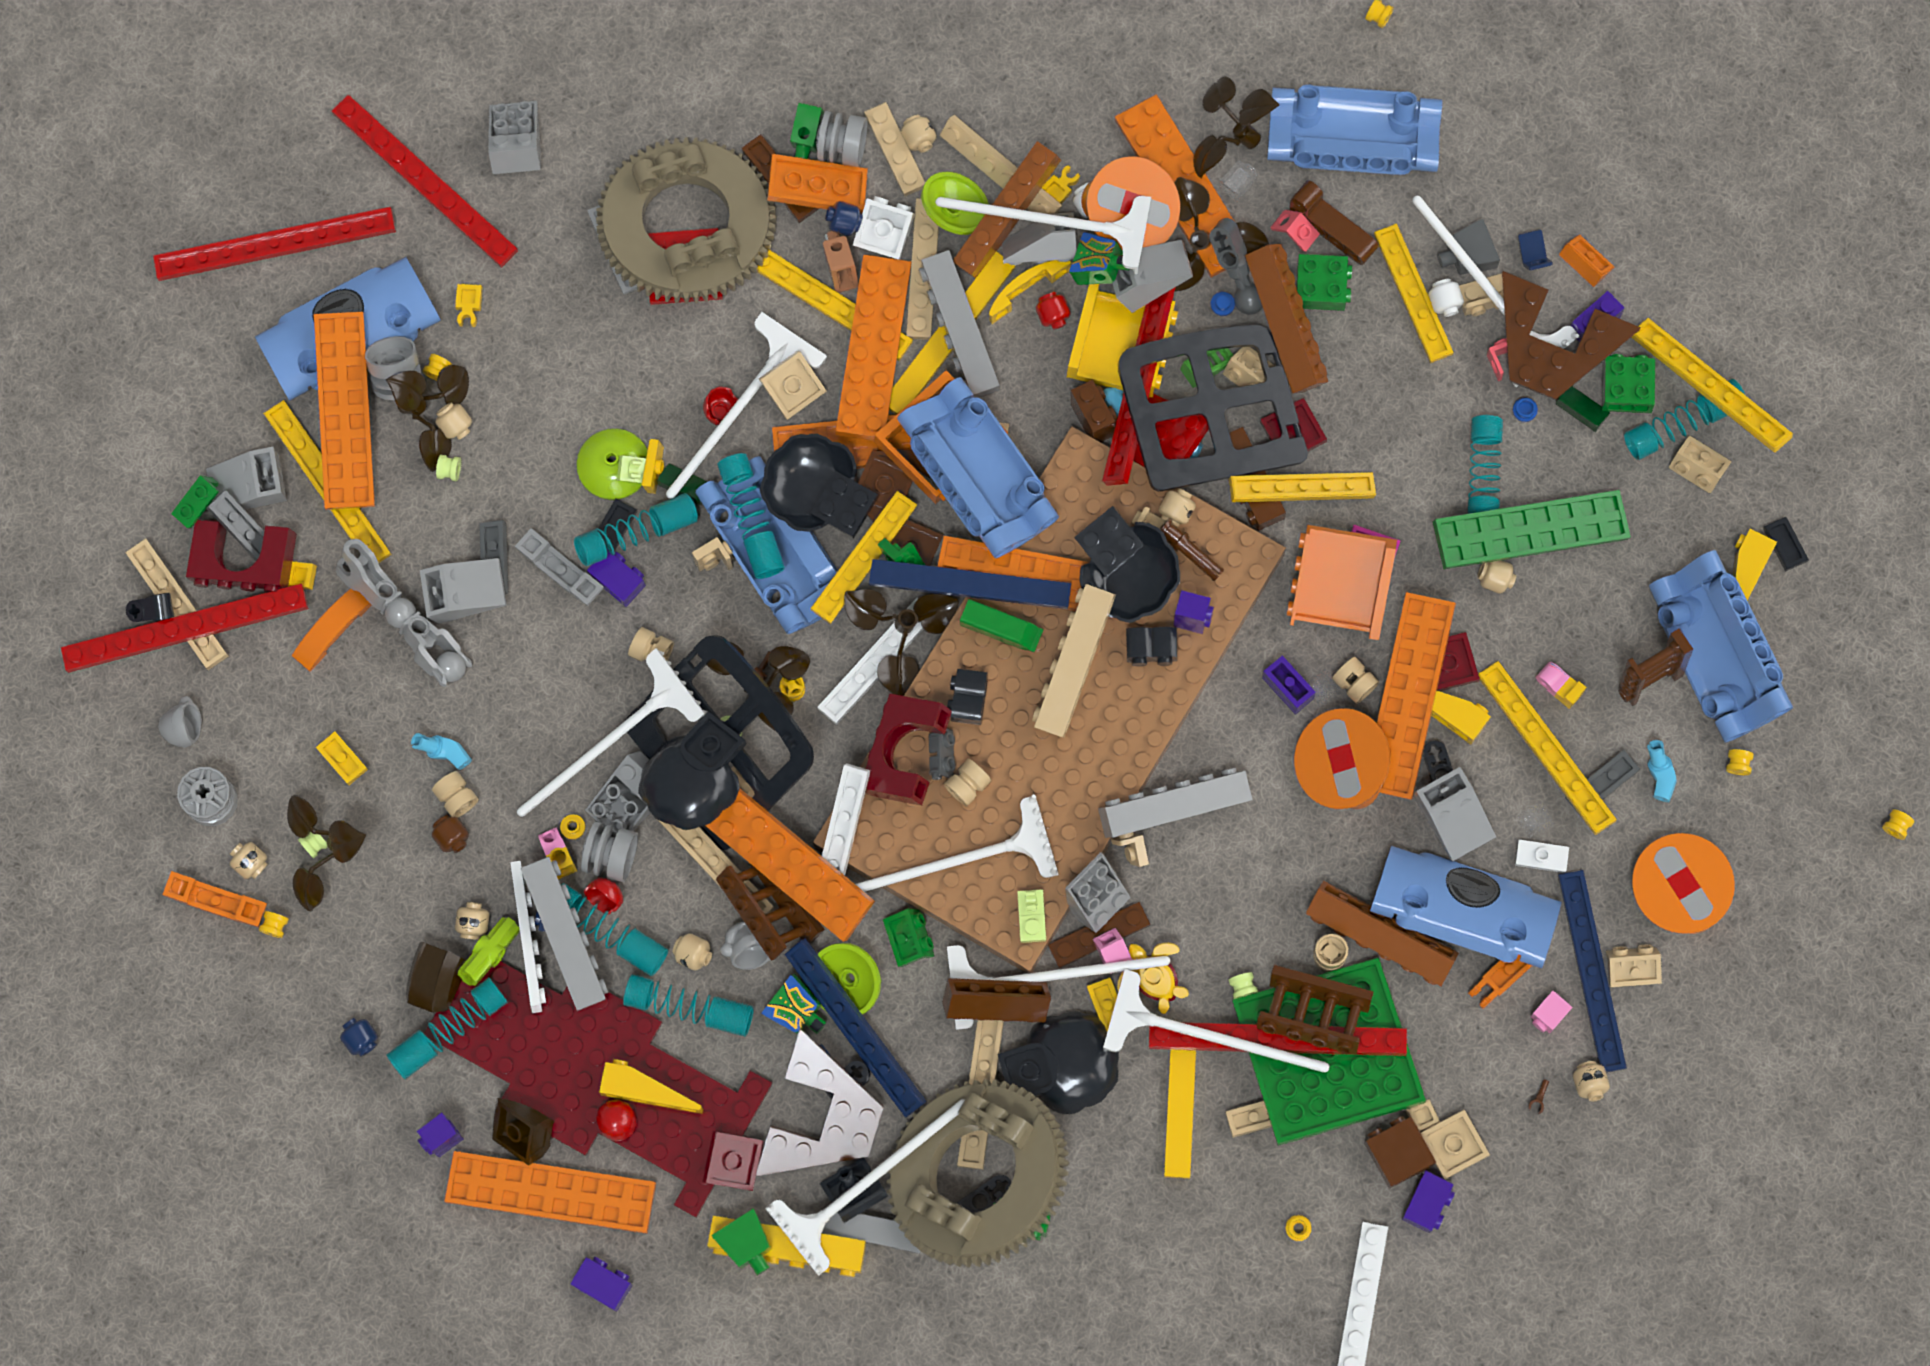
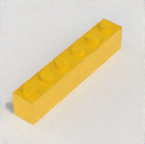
(843, 1252)

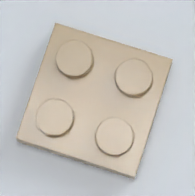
(792, 385)
(1455, 1144)

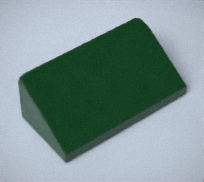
(1582, 408)
(671, 473)

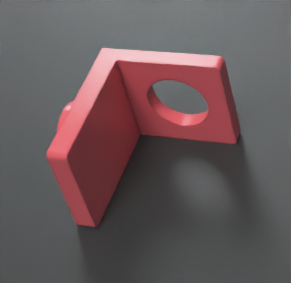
(1297, 228)
(1499, 348)

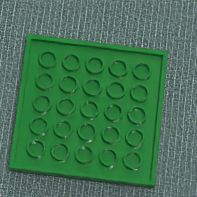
(1355, 1086)

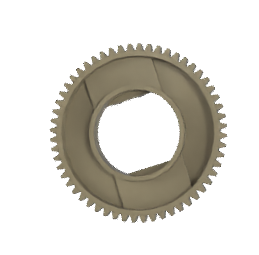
(705, 262)
(948, 1229)

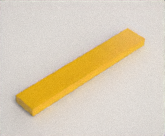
(1413, 293)
(1302, 487)
(860, 560)
(1180, 1114)

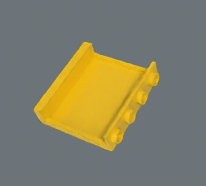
(1104, 335)

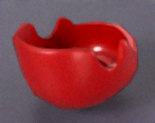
(718, 404)
(604, 894)
(616, 1120)

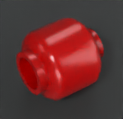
(1053, 310)

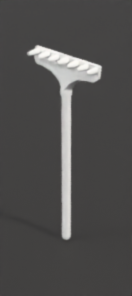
(1128, 230)
(1560, 338)
(782, 345)
(667, 692)
(1029, 840)
(960, 969)
(1131, 1013)
(806, 1229)

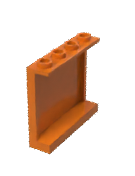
(1342, 579)

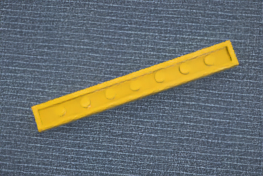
(816, 294)
(935, 350)
(1712, 385)
(310, 461)
(1547, 748)

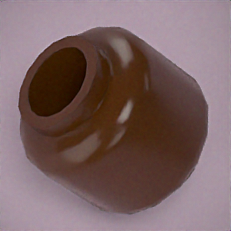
(450, 834)

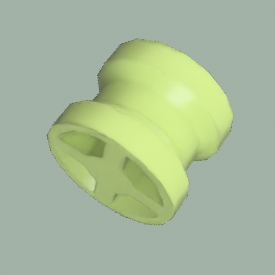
(448, 467)
(313, 844)
(1243, 985)

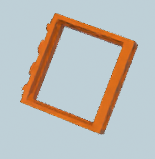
(893, 427)

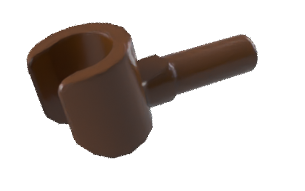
(762, 666)
(1540, 1096)

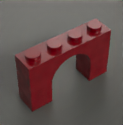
(267, 573)
(899, 718)

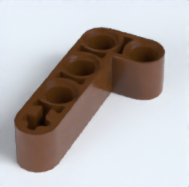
(1333, 224)

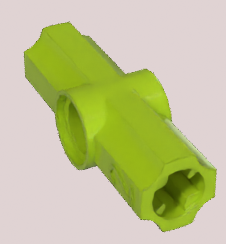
(488, 951)

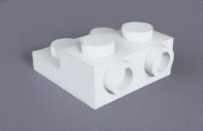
(884, 227)

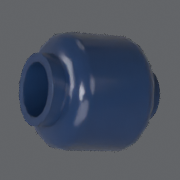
(843, 218)
(359, 1037)

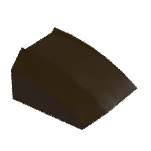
(433, 978)
(521, 1130)

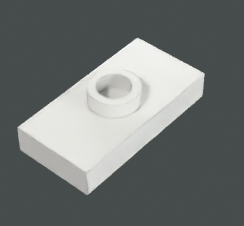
(1542, 856)

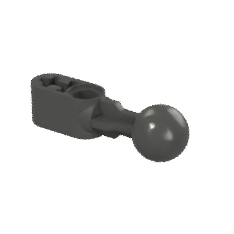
(1225, 239)

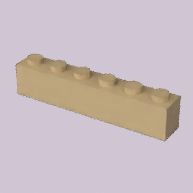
(1074, 661)

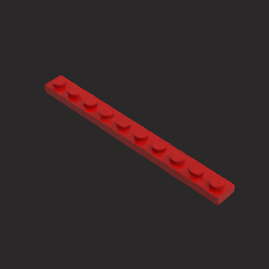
(425, 181)
(274, 243)
(1124, 437)
(184, 628)
(1372, 1040)

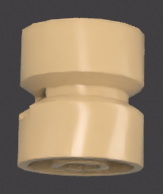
(646, 641)
(1361, 686)
(964, 786)
(453, 792)
(1330, 952)

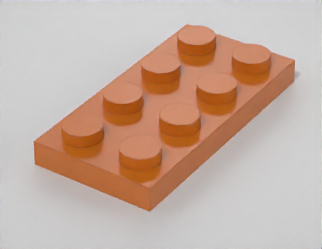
(815, 183)

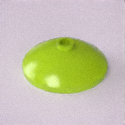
(956, 187)
(600, 475)
(846, 959)

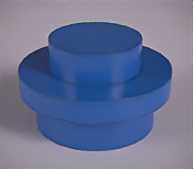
(1222, 304)
(1525, 409)

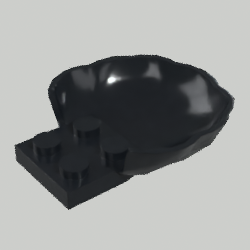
(814, 485)
(1129, 563)
(691, 777)
(1064, 1062)

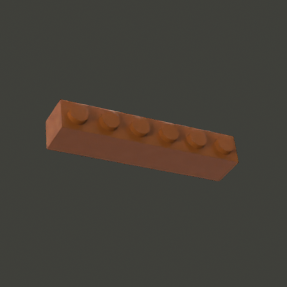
(1017, 195)
(1287, 318)
(1382, 934)

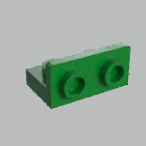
(196, 501)
(894, 553)
(908, 937)

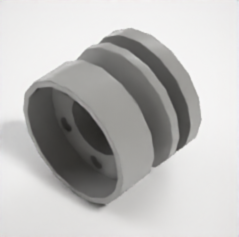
(842, 139)
(388, 358)
(217, 805)
(603, 850)

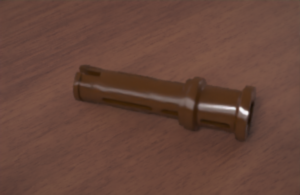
(1181, 542)

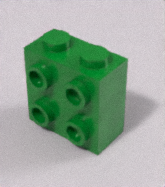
(1324, 281)
(1628, 384)

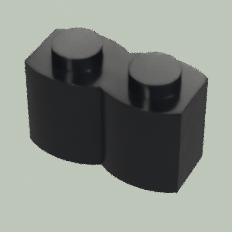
(1151, 645)
(968, 696)

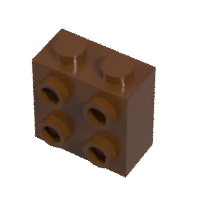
(1093, 412)
(1399, 1151)

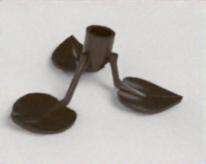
(1254, 107)
(1194, 201)
(407, 392)
(933, 611)
(785, 660)
(342, 841)

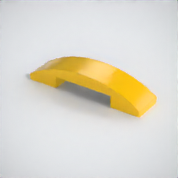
(1052, 270)

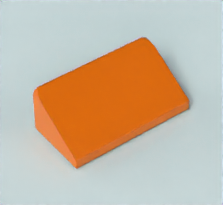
(1586, 260)

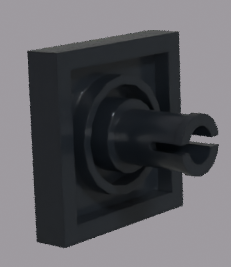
(845, 1179)

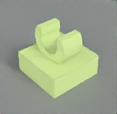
(631, 469)

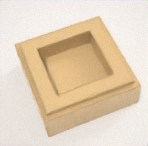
(1423, 1116)

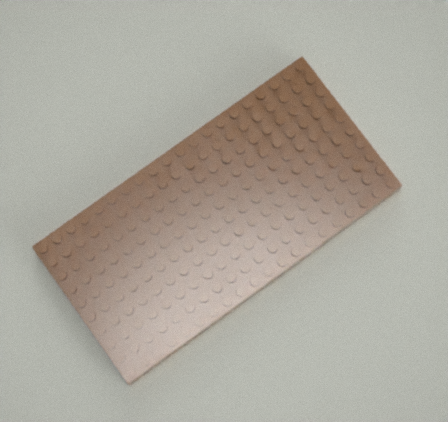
(1113, 739)

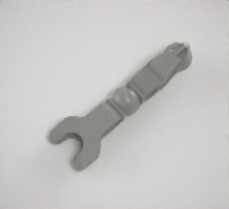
(401, 613)

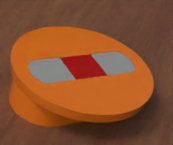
(1119, 183)
(1342, 759)
(1683, 883)

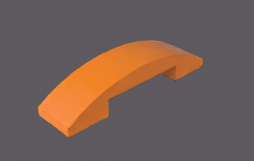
(329, 628)
(214, 900)

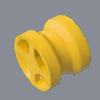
(1379, 13)
(435, 365)
(792, 685)
(1739, 762)
(1898, 824)
(273, 924)

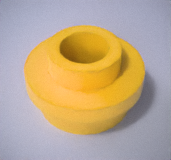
(578, 832)
(1298, 1219)

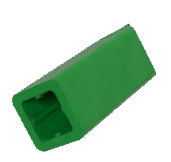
(1000, 626)

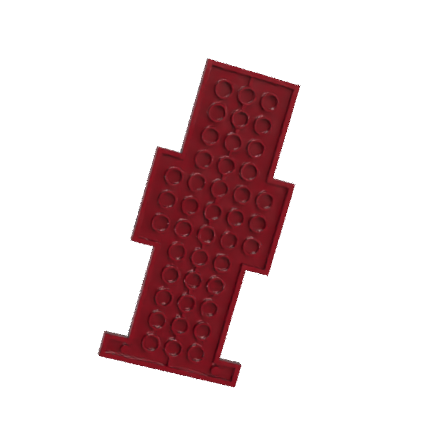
(558, 1069)

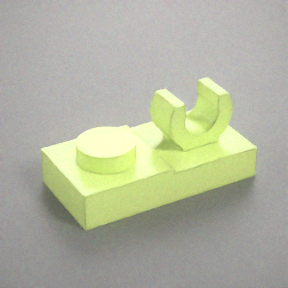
(1031, 916)

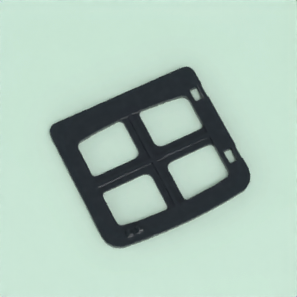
(1210, 403)
(761, 699)

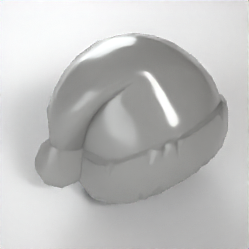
(181, 724)
(743, 948)

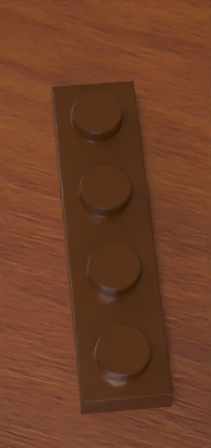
(760, 155)
(1081, 942)

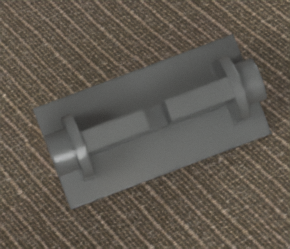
(944, 762)

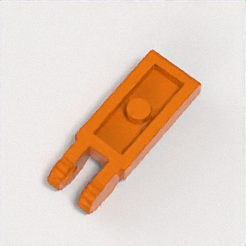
(1500, 978)

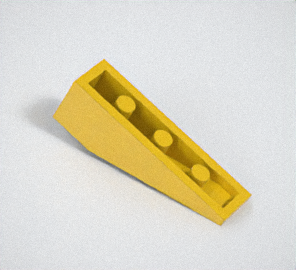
(1751, 559)
(1460, 716)
(629, 1084)

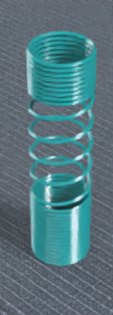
(1485, 431)
(1642, 440)
(665, 518)
(762, 546)
(635, 948)
(722, 1014)
(417, 1048)

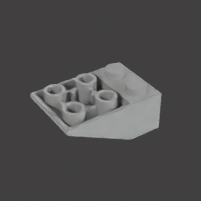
(514, 137)
(1041, 243)
(1158, 272)
(251, 478)
(462, 589)
(619, 799)
(1455, 814)
(1096, 894)

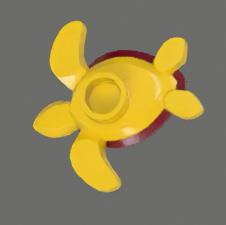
(1157, 982)

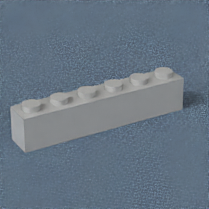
(959, 324)
(1174, 804)
(563, 933)

